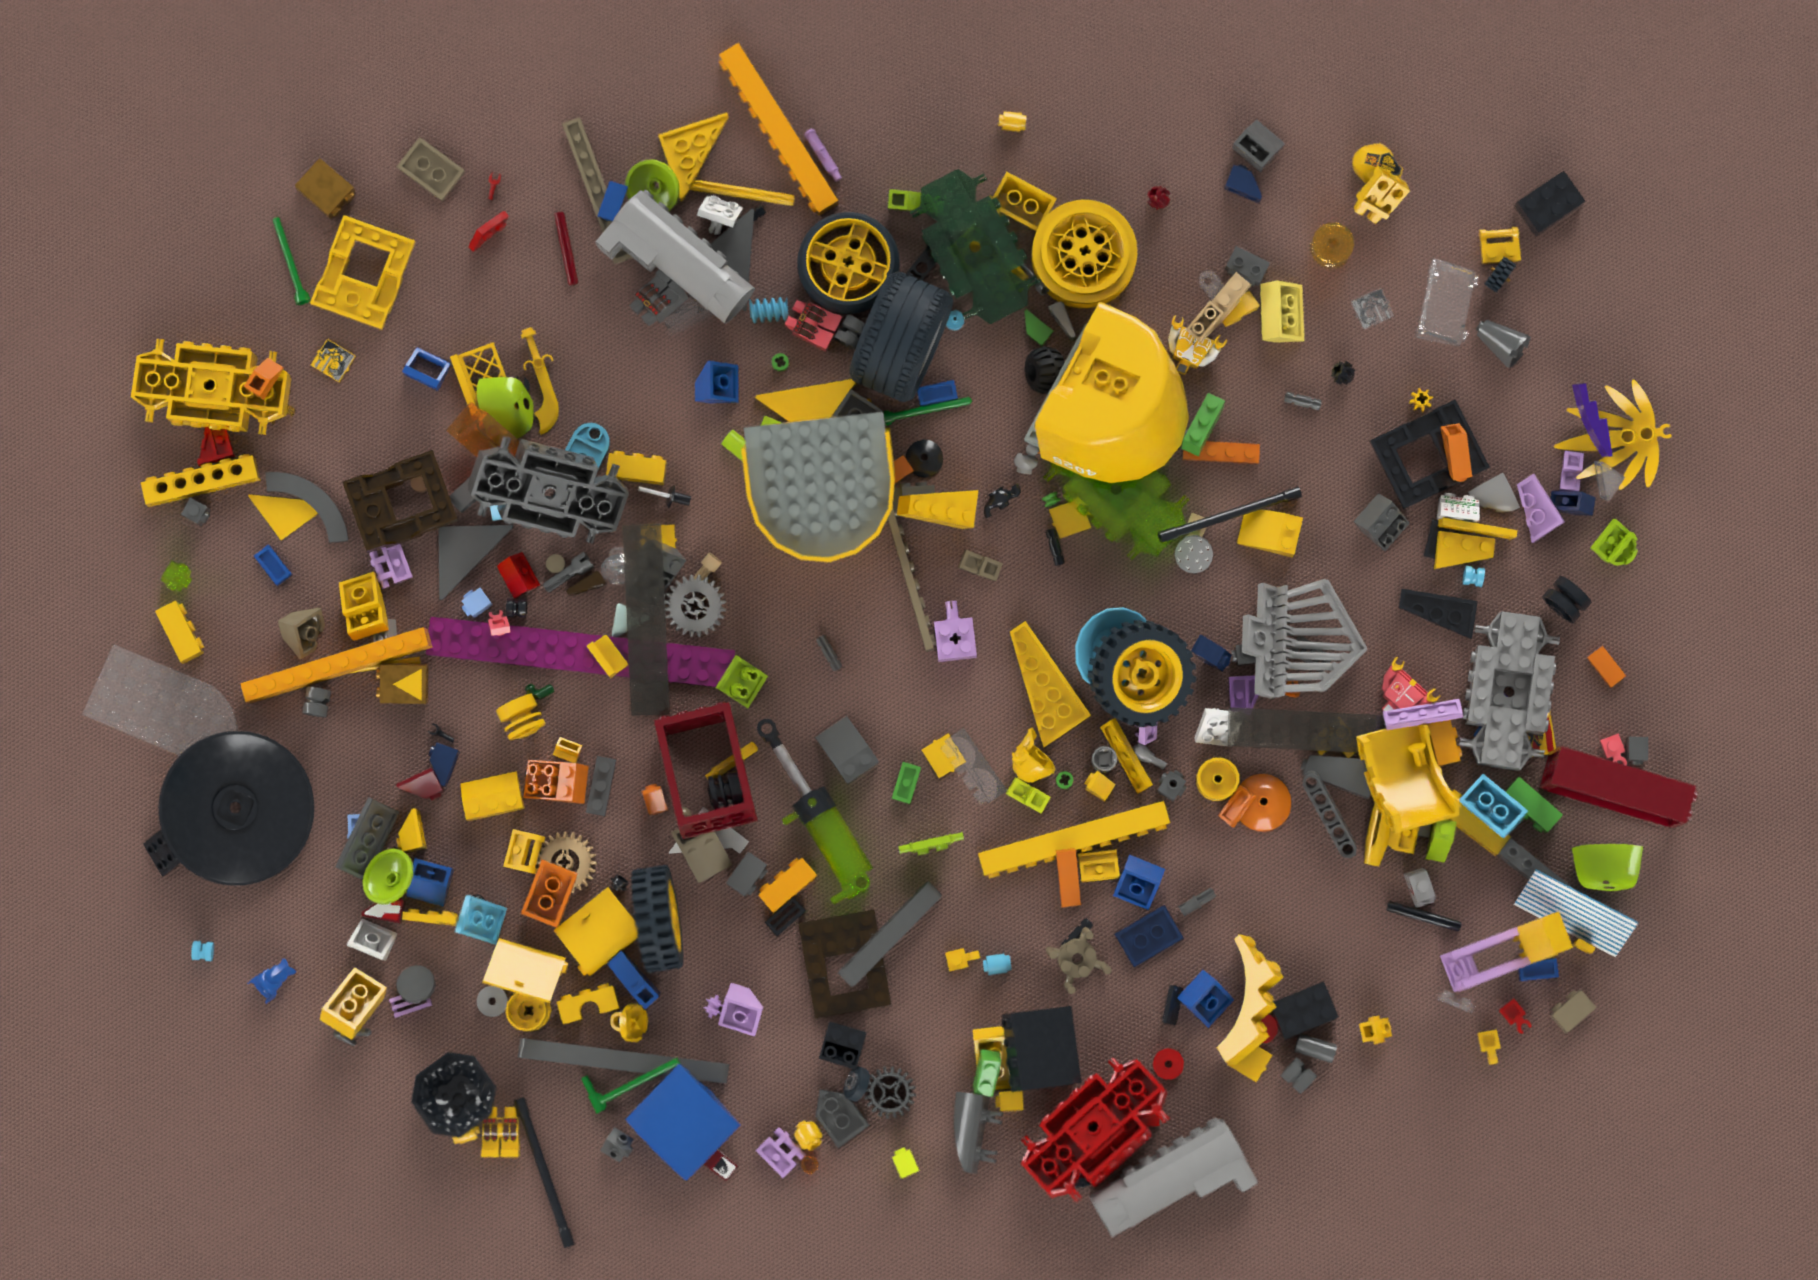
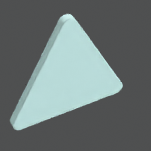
(620, 621)

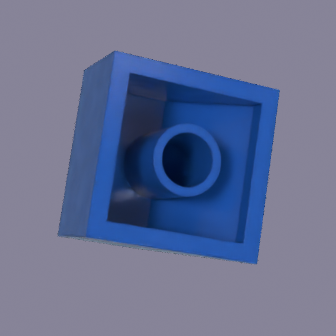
(1139, 882)
(1205, 998)

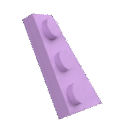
(1539, 509)

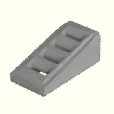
(1060, 314)

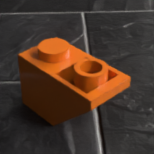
(263, 378)
(655, 799)

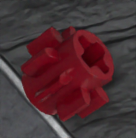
(1158, 197)

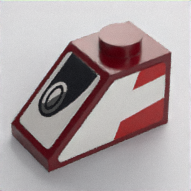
(388, 912)
(721, 1165)

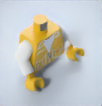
(1189, 350)

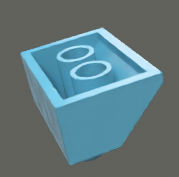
(1493, 806)

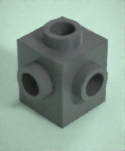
(1168, 791)
(617, 1145)

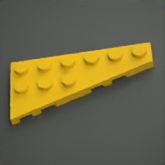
(1050, 695)

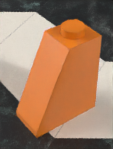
(1457, 452)

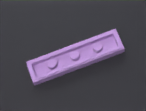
(1423, 714)

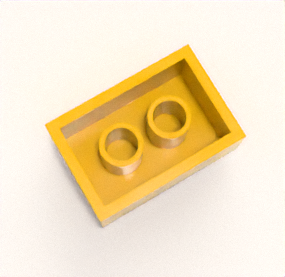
(353, 1003)

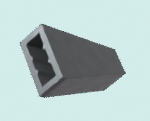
(1340, 773)

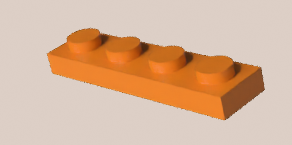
(1226, 452)

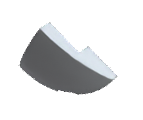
(1496, 494)

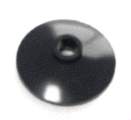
(931, 465)

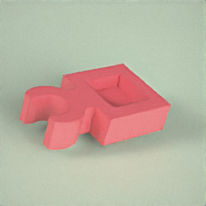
(498, 624)
(1613, 747)

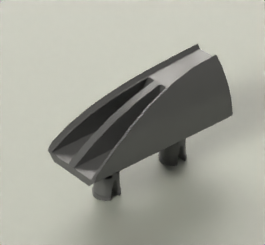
(969, 1125)

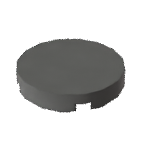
(415, 984)

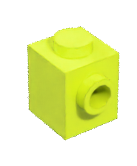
(905, 1162)

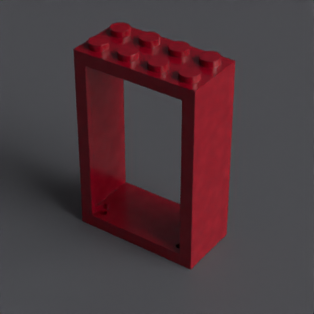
(715, 819)

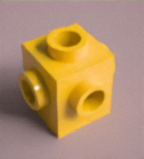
(1375, 1030)

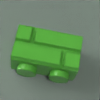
(987, 1073)

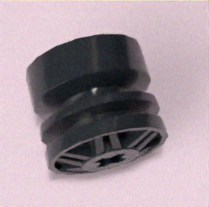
(725, 792)

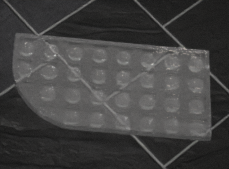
(157, 702)

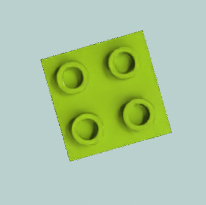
(741, 681)

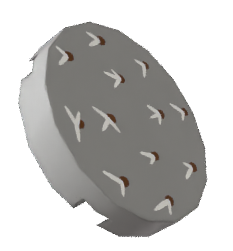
(1193, 554)

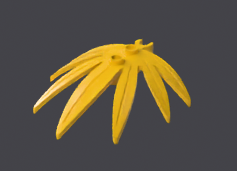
(1636, 435)

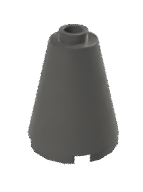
(1503, 341)

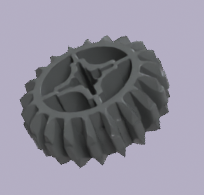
(902, 1103)

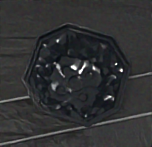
(453, 1094)

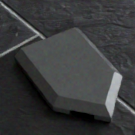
(839, 1117)

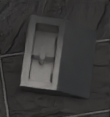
(842, 1045)

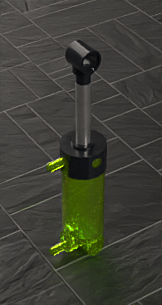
(824, 824)

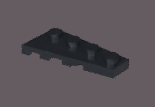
(1445, 611)

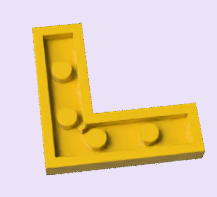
(446, 918)

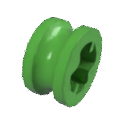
(785, 360)
(1051, 499)
(1058, 778)

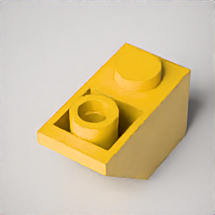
(1099, 785)

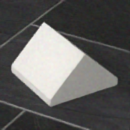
(372, 939)

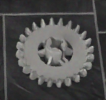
(713, 611)

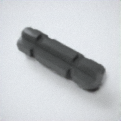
(1302, 400)
(829, 653)

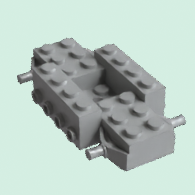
(1515, 664)

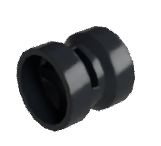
(511, 607)

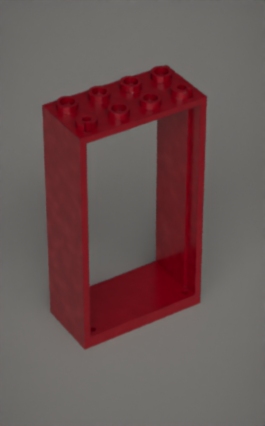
(1618, 787)

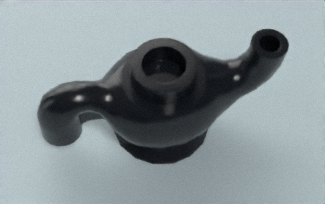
(1000, 498)

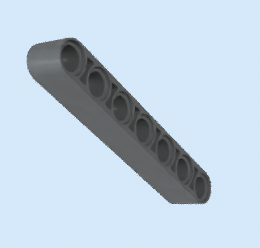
(889, 934)

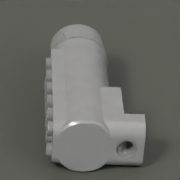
(664, 242)
(1191, 1164)

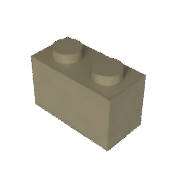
(1572, 1011)

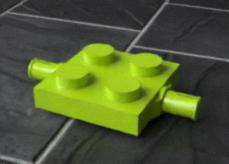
(939, 843)

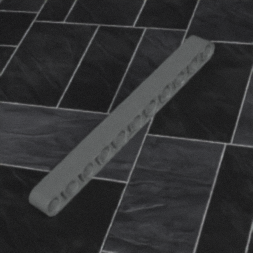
(617, 1059)

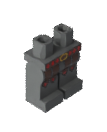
(659, 298)

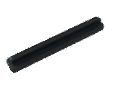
(1424, 916)

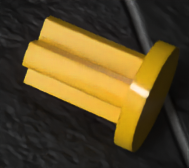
(1418, 753)

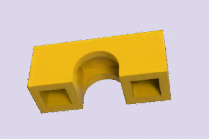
(571, 1006)

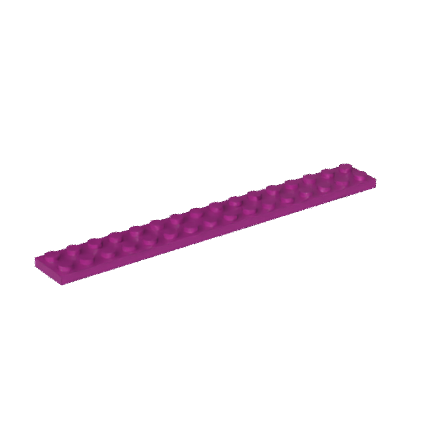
(565, 651)

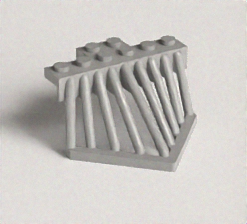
(1267, 640)

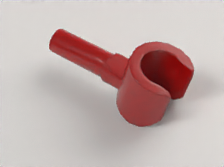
(493, 185)

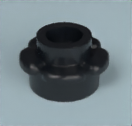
(619, 883)

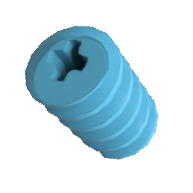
(768, 310)

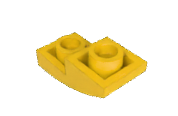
(1245, 306)

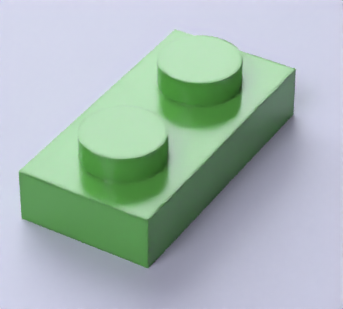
(906, 783)

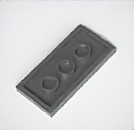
(367, 837)

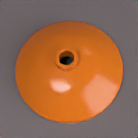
(1278, 806)

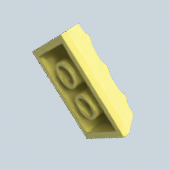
(1282, 312)

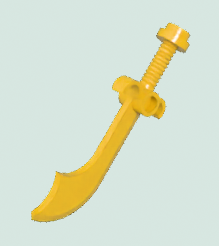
(549, 410)

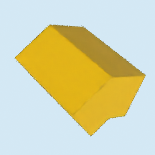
(567, 750)

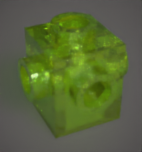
(183, 576)

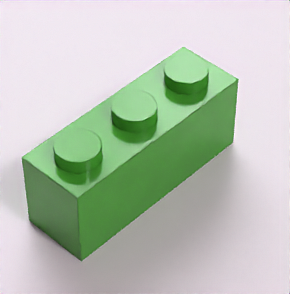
(1203, 424)
(1539, 809)

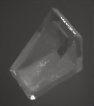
(1607, 480)

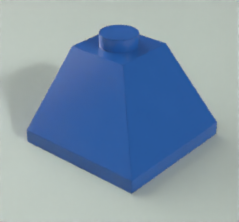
(717, 383)

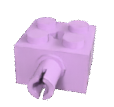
(953, 626)

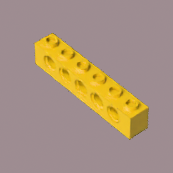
(173, 493)

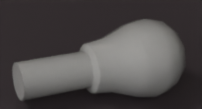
(1146, 755)

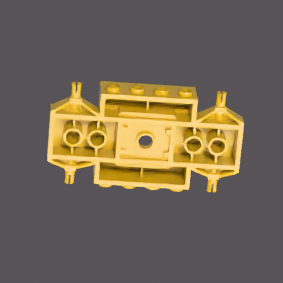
(182, 381)

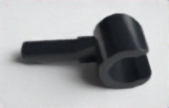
(440, 733)

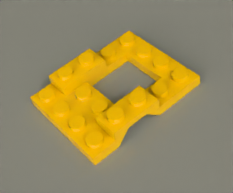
(355, 298)

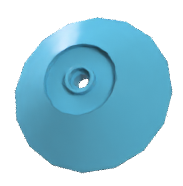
(1094, 630)

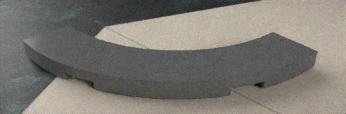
(314, 497)

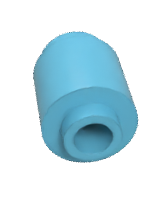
(997, 964)

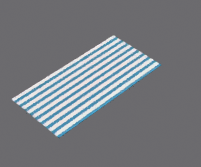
(1580, 913)

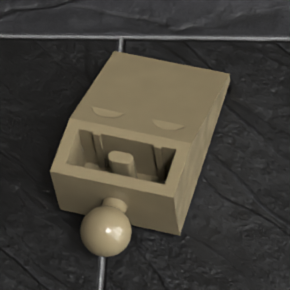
(702, 853)

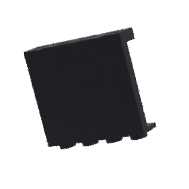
(1041, 1048)

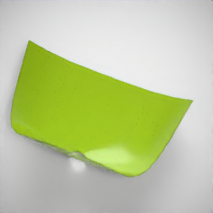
(498, 400)
(1607, 862)

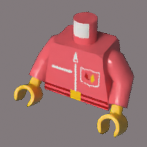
(1402, 690)

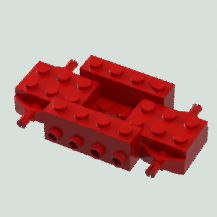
(1075, 1150)

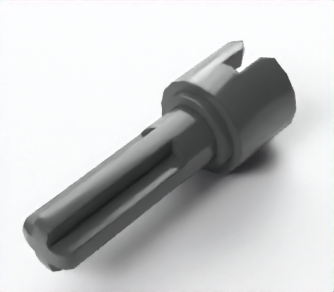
(579, 565)

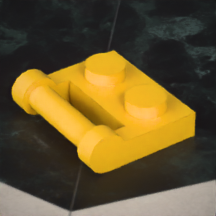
(1495, 252)
(518, 851)

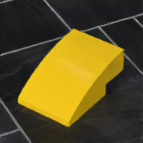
(363, 606)

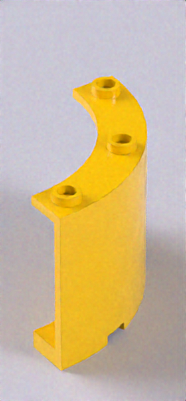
(1401, 790)

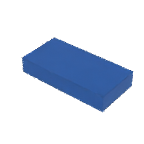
(612, 201)
(937, 393)
(273, 565)
(1539, 970)

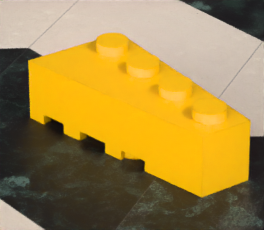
(945, 508)

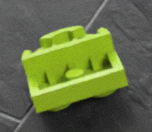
(1616, 544)

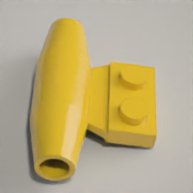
(1380, 836)

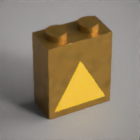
(403, 683)

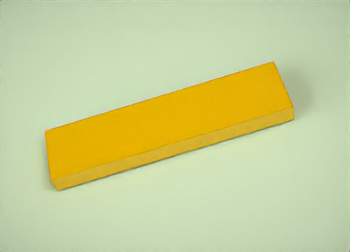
(1477, 528)
(1126, 755)

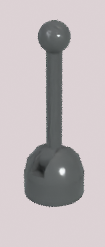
(1040, 287)

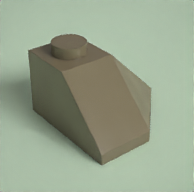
(301, 630)

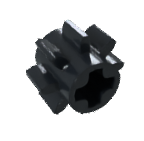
(1343, 372)

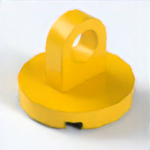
(632, 1022)

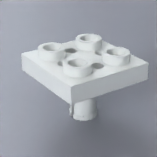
(719, 212)
(1213, 724)

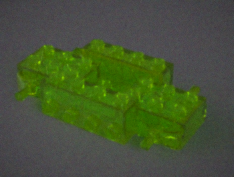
(1133, 510)

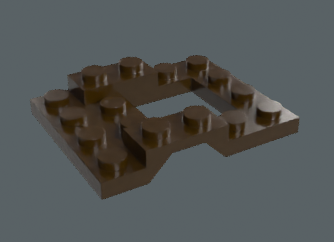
(374, 511)
(838, 937)

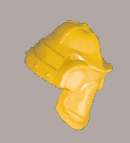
(1031, 762)

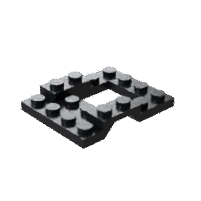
(1429, 424)

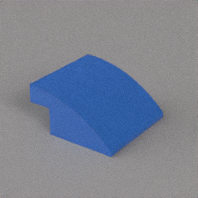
(683, 1122)

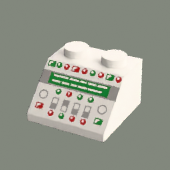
(1458, 508)

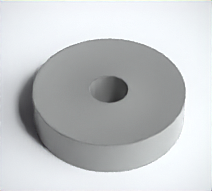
(484, 997)

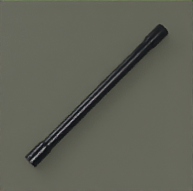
(1174, 532)
(564, 1230)

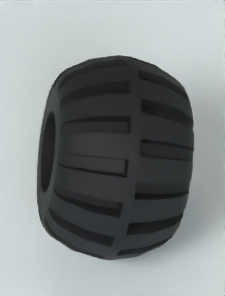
(1042, 368)

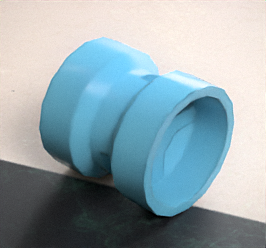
(1473, 576)
(202, 951)

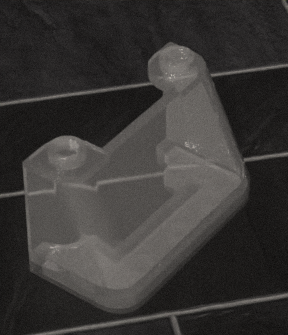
(1446, 303)

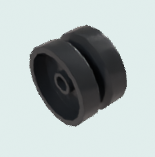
(1566, 599)

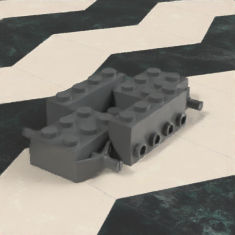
(521, 482)

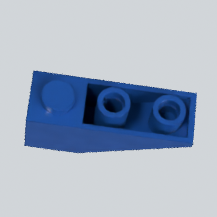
(634, 980)

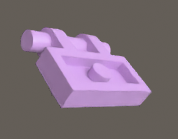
(396, 563)
(776, 1157)

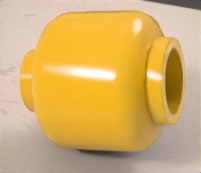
(808, 1135)

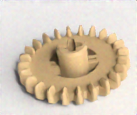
(565, 844)

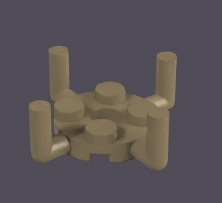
(1084, 966)

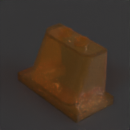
(480, 431)

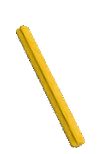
(742, 192)

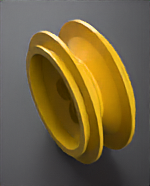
(1073, 285)

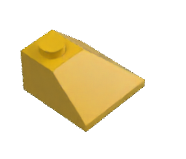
(412, 834)

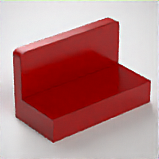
(518, 574)

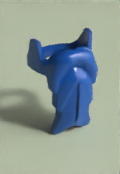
(270, 980)

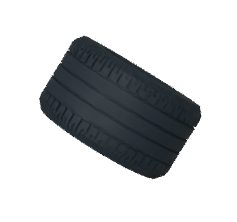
(901, 336)

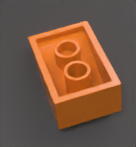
(549, 893)

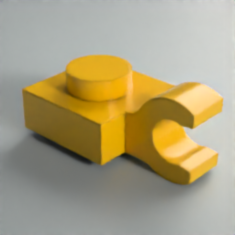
(958, 959)
(1489, 1043)

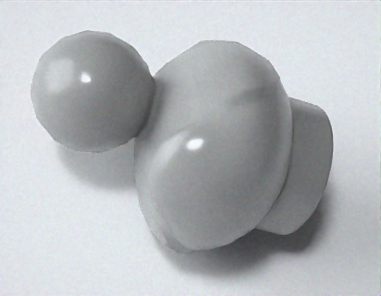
(1026, 463)

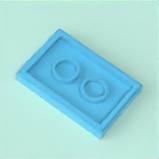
(480, 919)

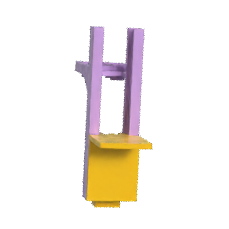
(1538, 938)

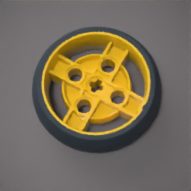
(816, 251)

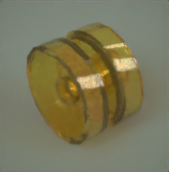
(1332, 234)

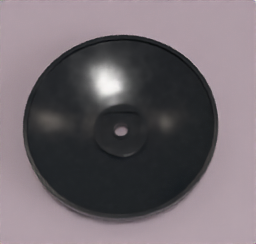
(272, 815)

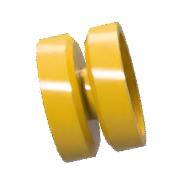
(1222, 769)

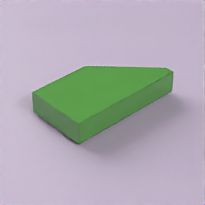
(1036, 328)

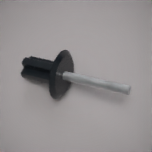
(671, 496)

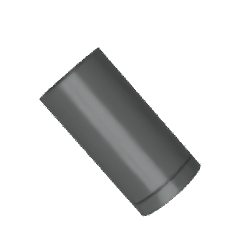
(1315, 1048)

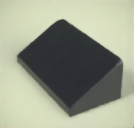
(1172, 1005)

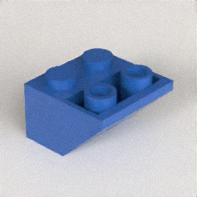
(430, 882)

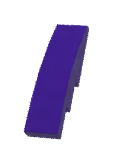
(1595, 426)

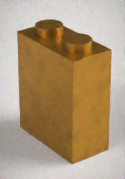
(325, 188)

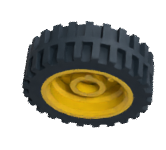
(1173, 673)
(657, 918)

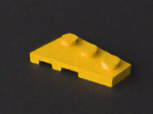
(1461, 549)

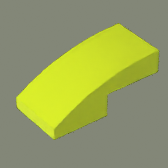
(1028, 795)

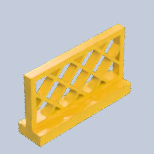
(463, 375)

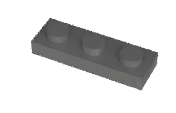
(601, 786)

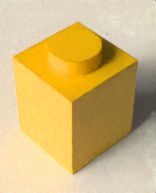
(1009, 1101)

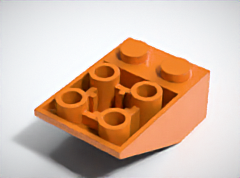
(556, 781)

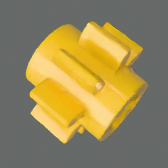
(1424, 395)

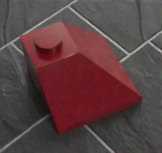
(423, 785)

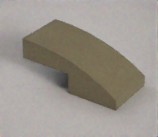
(980, 565)

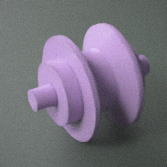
(713, 1006)

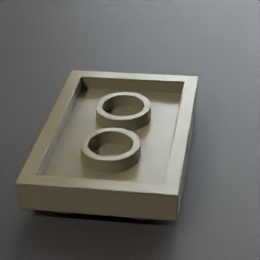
(431, 169)

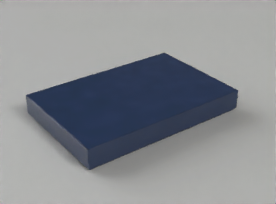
(1149, 936)

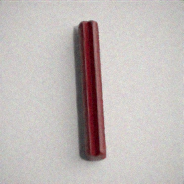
(566, 248)

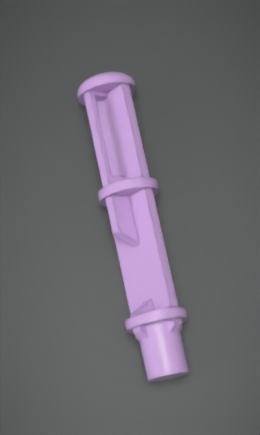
(822, 154)

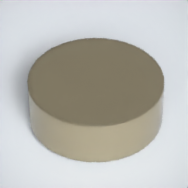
(555, 563)

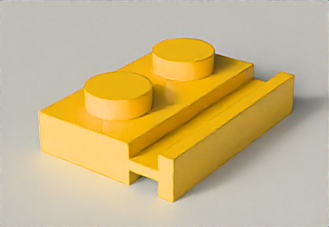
(1098, 866)

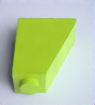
(1440, 840)

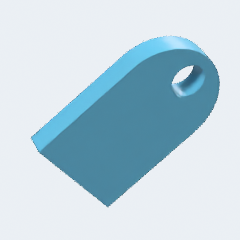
(585, 445)

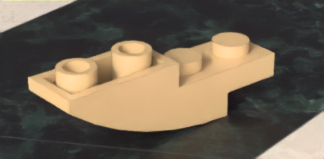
(1218, 308)

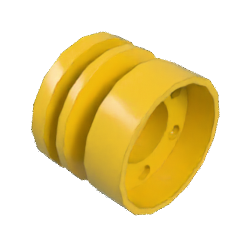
(519, 714)
(517, 1012)

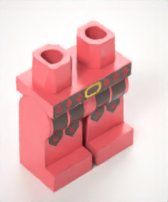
(809, 322)

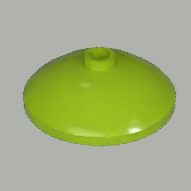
(645, 174)
(388, 876)

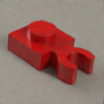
(1513, 1014)

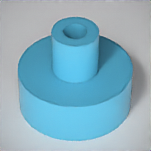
(955, 324)

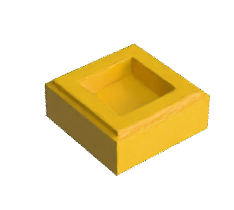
(1583, 946)

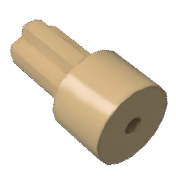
(710, 563)

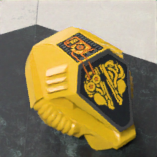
(1370, 157)

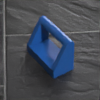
(423, 378)

